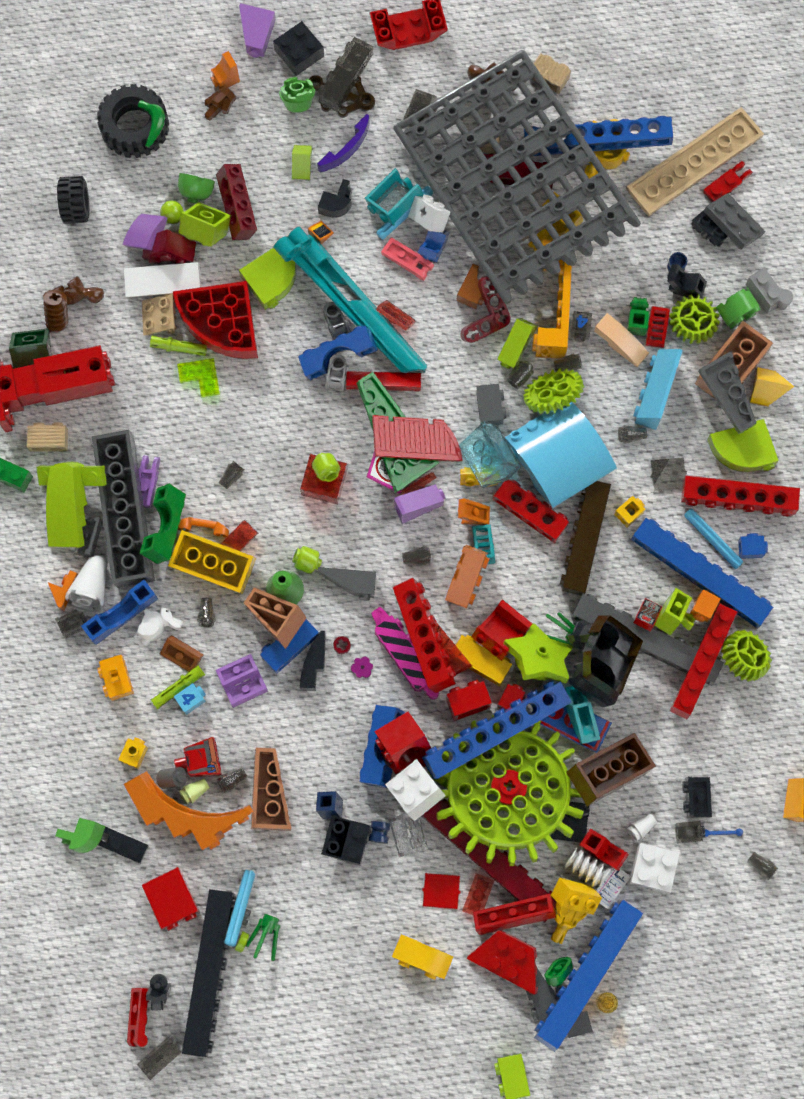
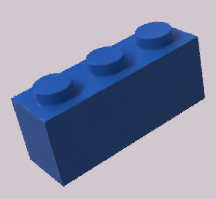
(278, 657)

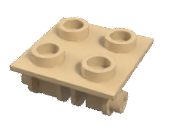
(159, 314)

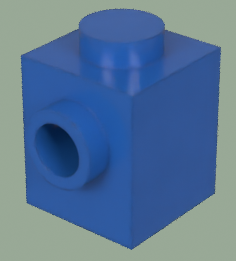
(752, 546)

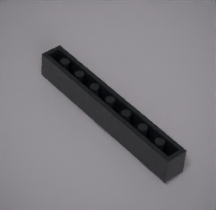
(208, 974)

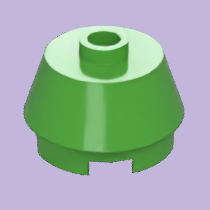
(297, 94)

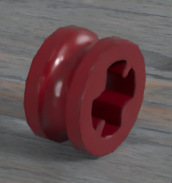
(339, 650)

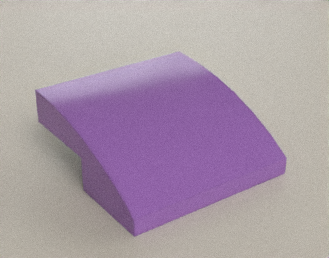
(144, 230)
(237, 673)

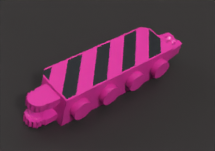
(401, 650)

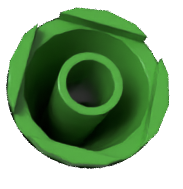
(286, 586)

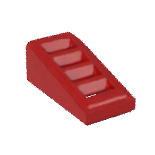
(658, 311)

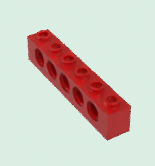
(788, 495)
(405, 593)

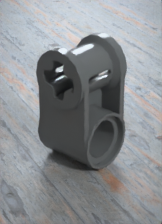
(336, 323)

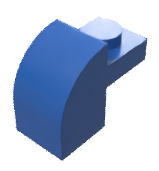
(433, 245)

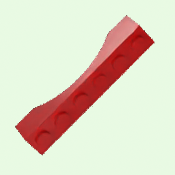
(703, 661)

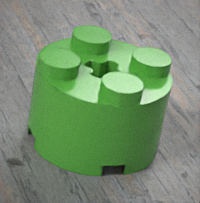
(738, 308)

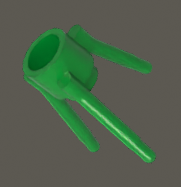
(562, 626)
(267, 925)

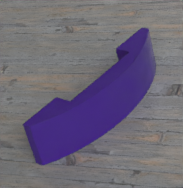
(331, 161)

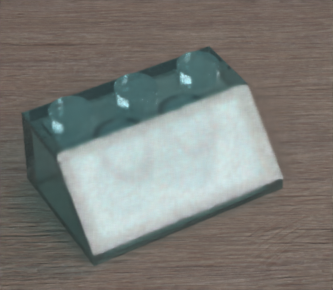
(489, 455)

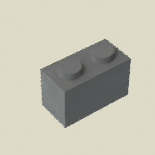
(490, 405)

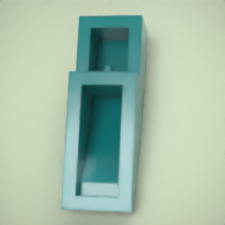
(582, 716)

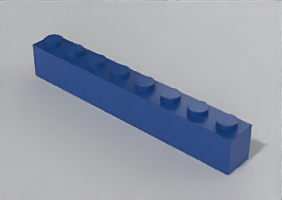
(701, 572)
(588, 975)

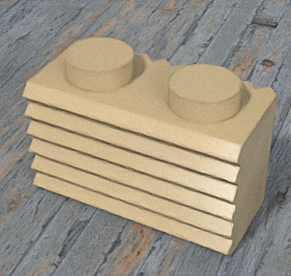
(554, 74)
(47, 437)

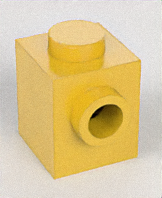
(133, 752)

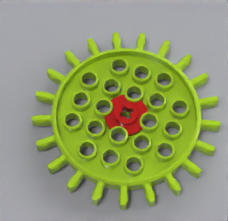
(498, 835)

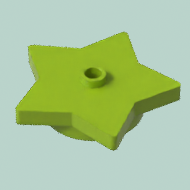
(539, 655)

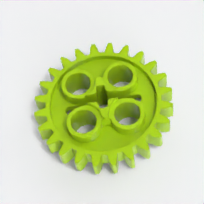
(553, 391)

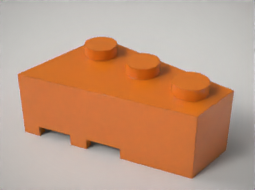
(467, 576)

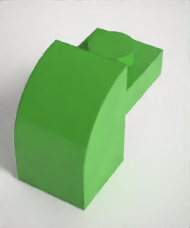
(85, 837)

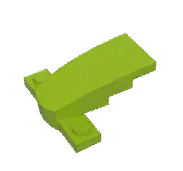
(66, 500)

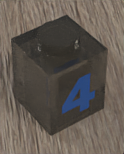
(581, 326)

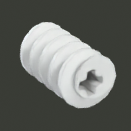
(587, 868)

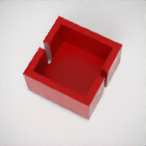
(468, 700)

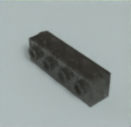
(345, 75)

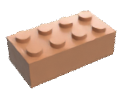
(747, 349)

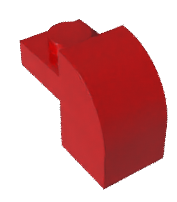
(603, 850)

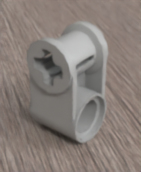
(336, 376)

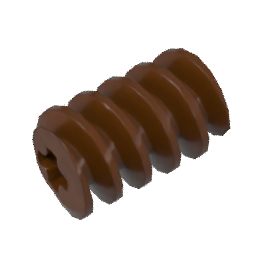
(55, 310)

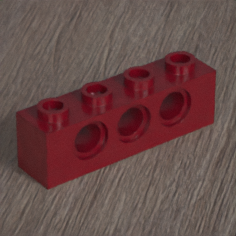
(236, 201)

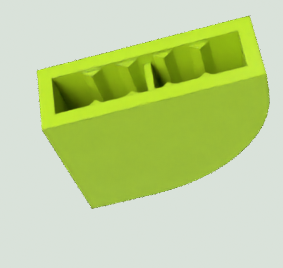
(269, 278)
(744, 451)

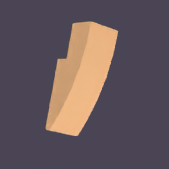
(621, 340)

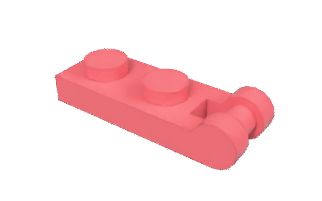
(407, 258)

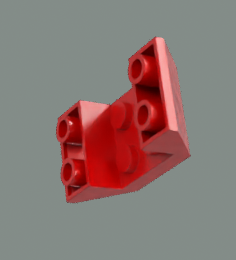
(409, 27)

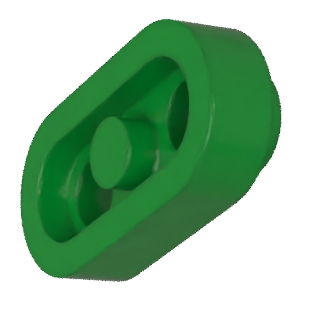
(558, 971)

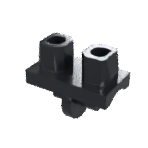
(158, 991)

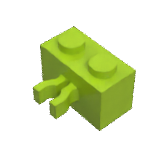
(675, 612)

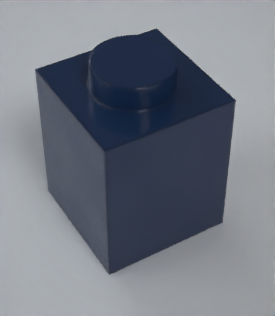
(329, 804)

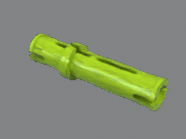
(170, 344)
(184, 681)

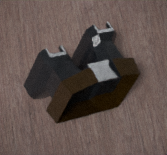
(607, 658)

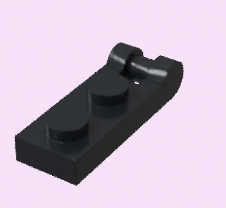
(124, 845)

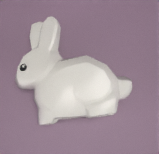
(154, 624)

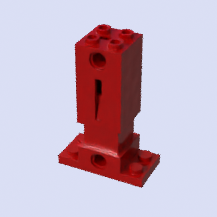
(54, 381)

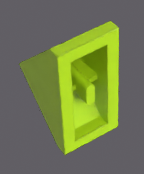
(301, 162)

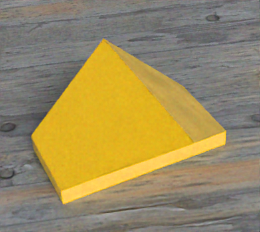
(768, 387)

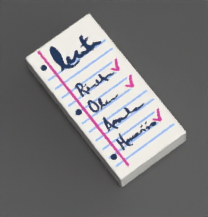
(612, 886)

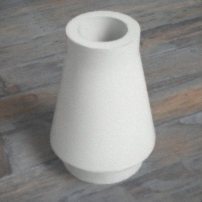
(640, 828)

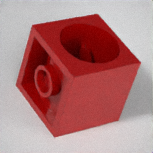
(402, 742)

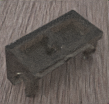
(159, 1057)

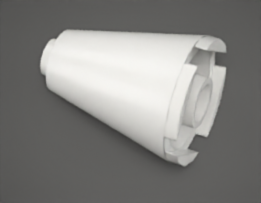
(89, 585)

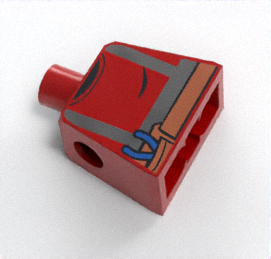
(201, 759)

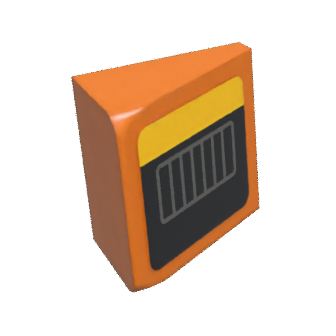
(320, 232)

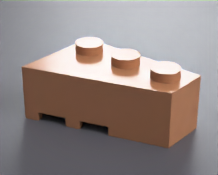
(276, 615)

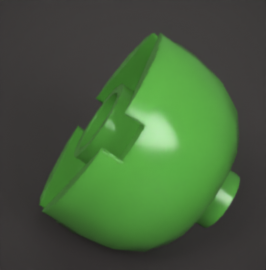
(195, 187)

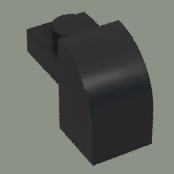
(336, 205)
(685, 283)

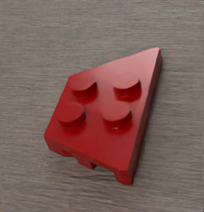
(508, 959)

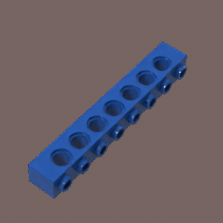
(625, 140)
(557, 699)

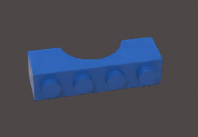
(316, 361)
(132, 604)
(375, 770)

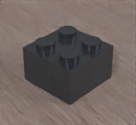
(298, 48)

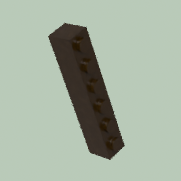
(586, 538)

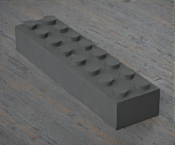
(122, 508)

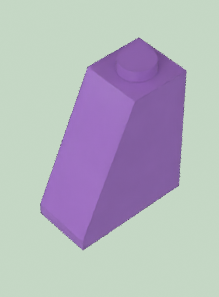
(257, 28)
(418, 502)

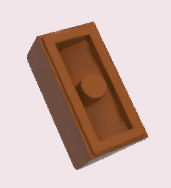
(181, 653)

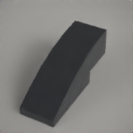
(313, 663)

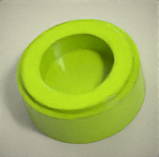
(242, 942)

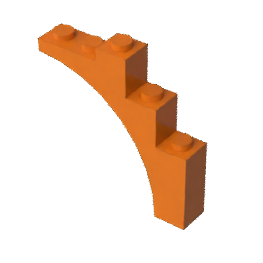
(157, 806)

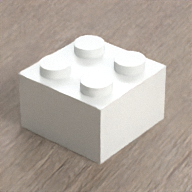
(415, 790)
(654, 868)

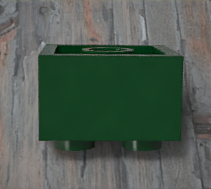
(28, 346)

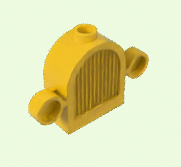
(609, 158)

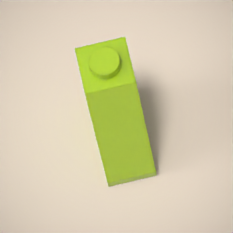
(516, 343)

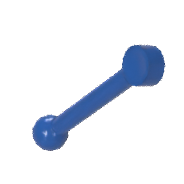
(739, 832)

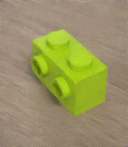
(512, 1076)

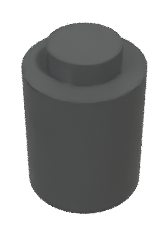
(171, 778)

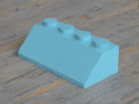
(658, 387)

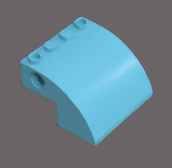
(561, 453)

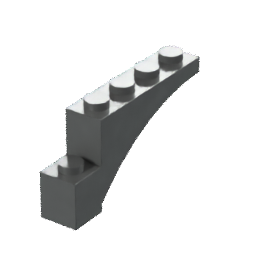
(545, 997)

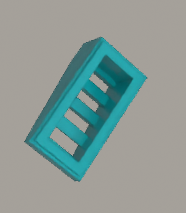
(487, 527)

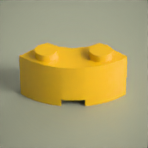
(423, 957)

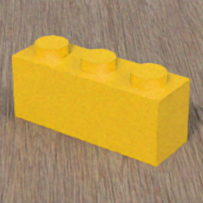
(483, 661)

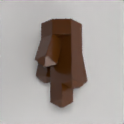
(219, 102)

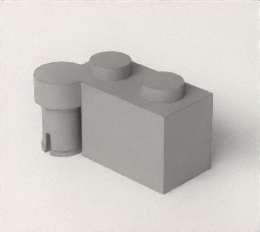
(768, 292)

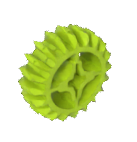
(680, 322)
(746, 655)

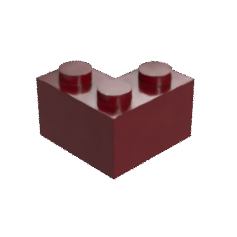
(170, 247)

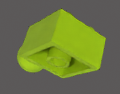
(198, 222)

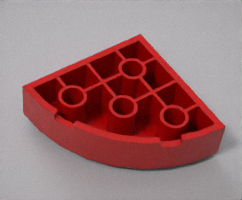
(220, 318)

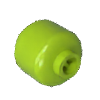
(326, 467)
(306, 559)

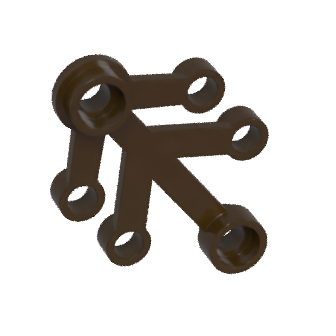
(358, 99)

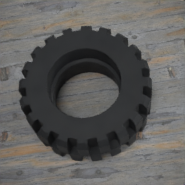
(115, 106)

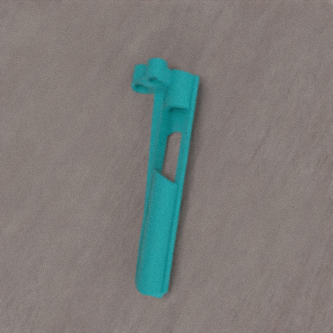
(324, 270)

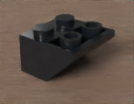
(346, 840)

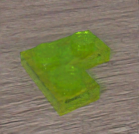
(203, 371)

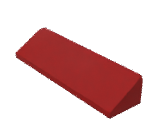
(390, 380)
(514, 914)

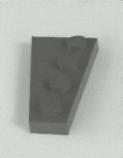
(725, 384)

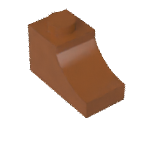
(469, 291)

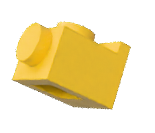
(634, 504)

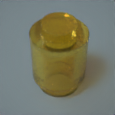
(606, 1002)

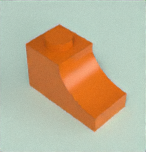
(225, 72)
(704, 606)

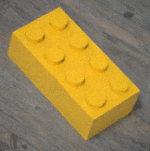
(212, 562)

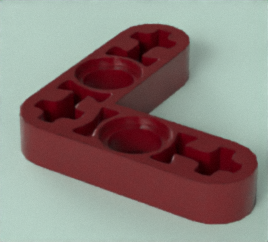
(493, 316)

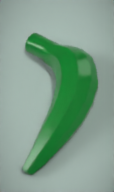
(158, 120)

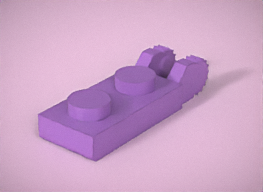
(148, 480)

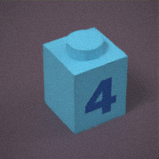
(190, 698)

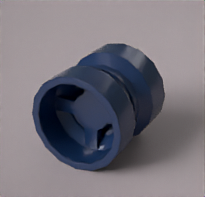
(677, 258)
(379, 837)

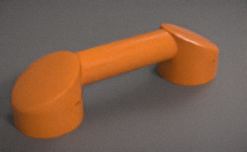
(219, 528)

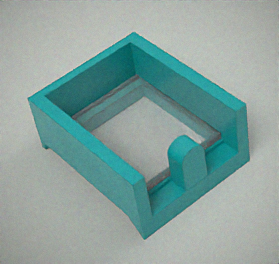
(392, 197)

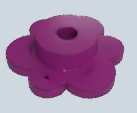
(364, 661)

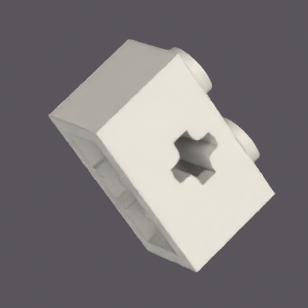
(429, 213)

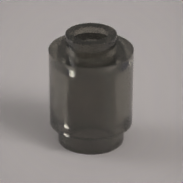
(520, 374)

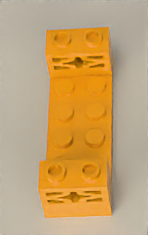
(554, 341)

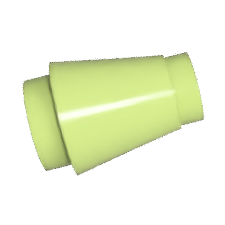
(193, 791)

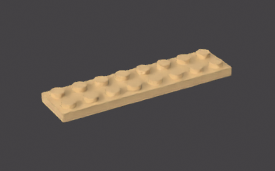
(694, 161)

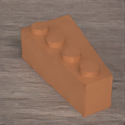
(268, 793)

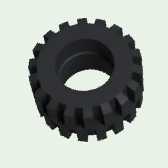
(73, 199)

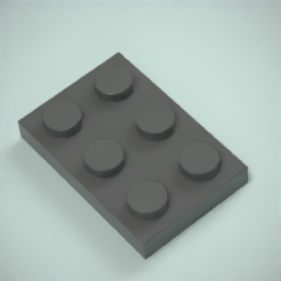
(734, 221)

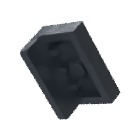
(697, 797)

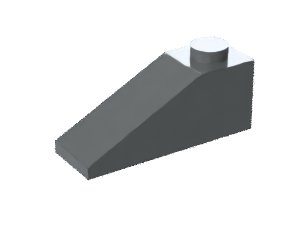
(353, 581)

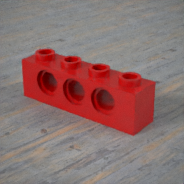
(519, 509)

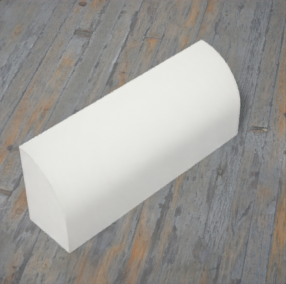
(161, 279)

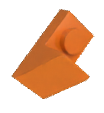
(473, 512)
(60, 592)

